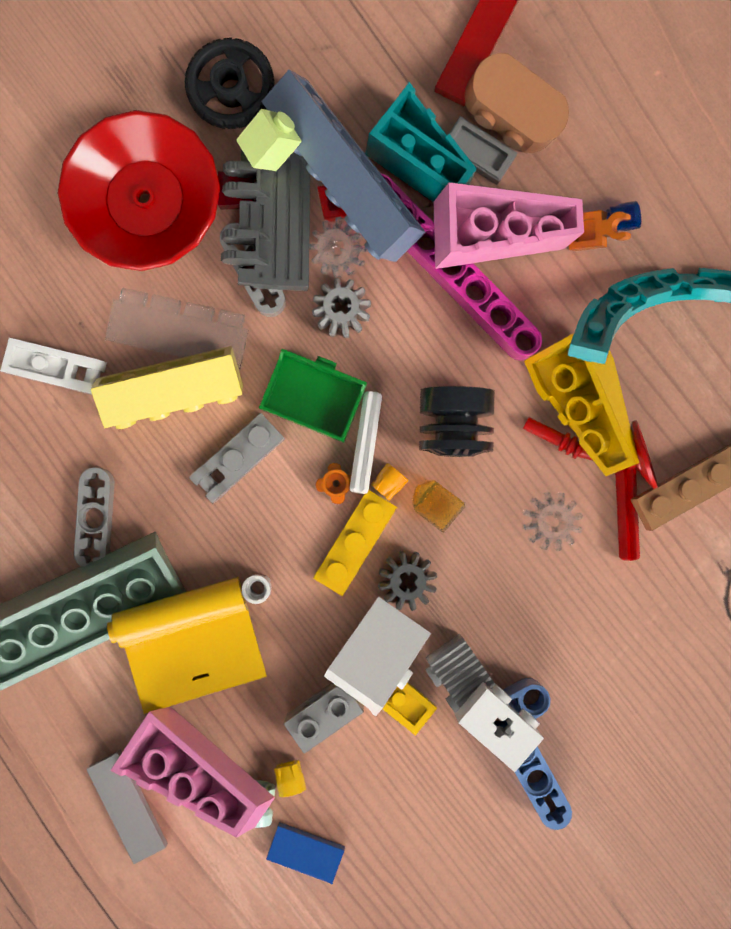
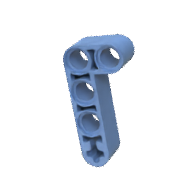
(547, 784)

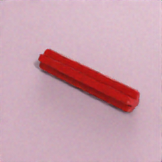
(627, 515)

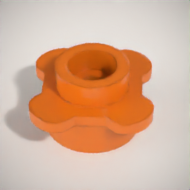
(326, 483)

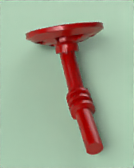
(572, 445)

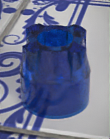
(631, 208)

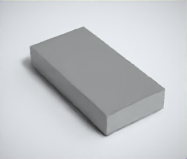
(484, 151)

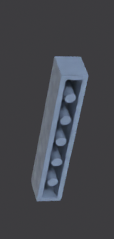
(345, 170)

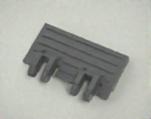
(273, 223)

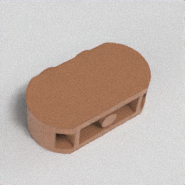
(516, 103)

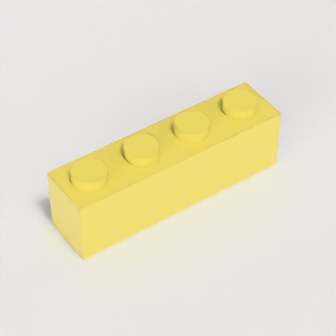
(167, 388)

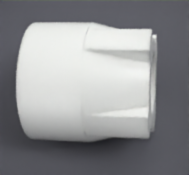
(248, 592)

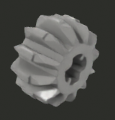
(340, 320)

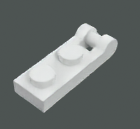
(50, 365)

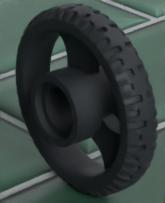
(201, 92)

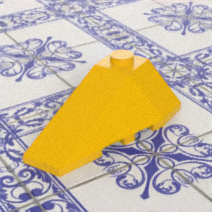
(587, 401)

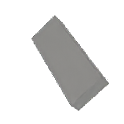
(127, 810)

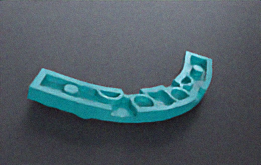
(627, 297)

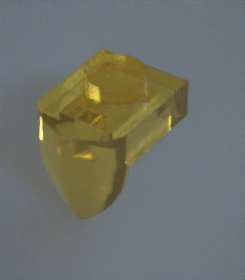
(436, 504)

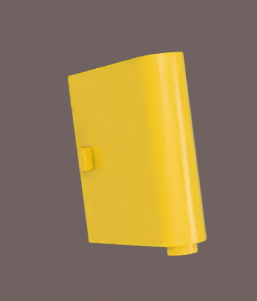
(189, 644)

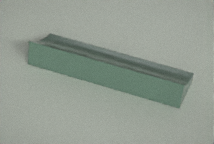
(75, 607)

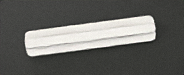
(365, 442)

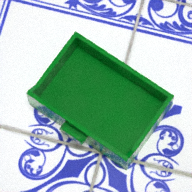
(313, 395)

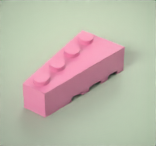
(496, 224)
(193, 773)

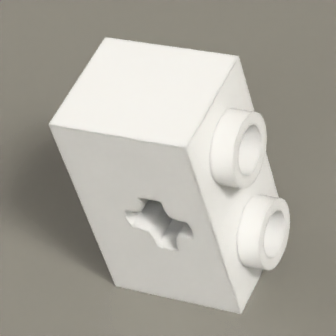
(510, 743)

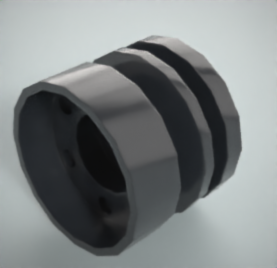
(456, 420)

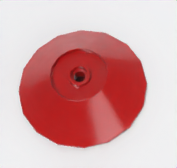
(120, 163)

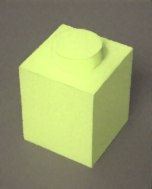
(269, 140)

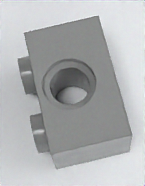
(321, 716)

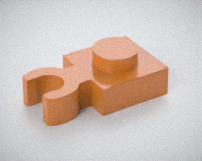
(597, 230)

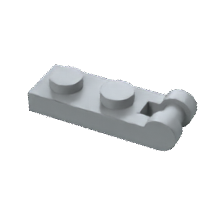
(238, 457)

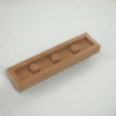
(685, 490)

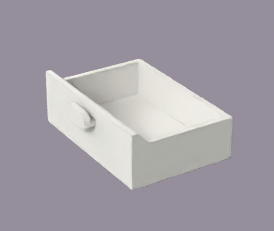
(378, 656)

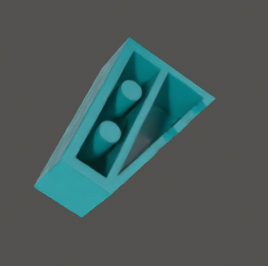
(416, 147)

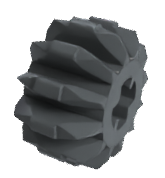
(419, 580)

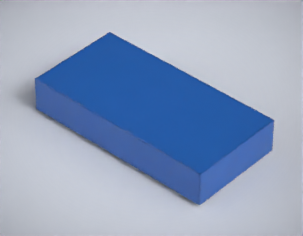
(305, 853)

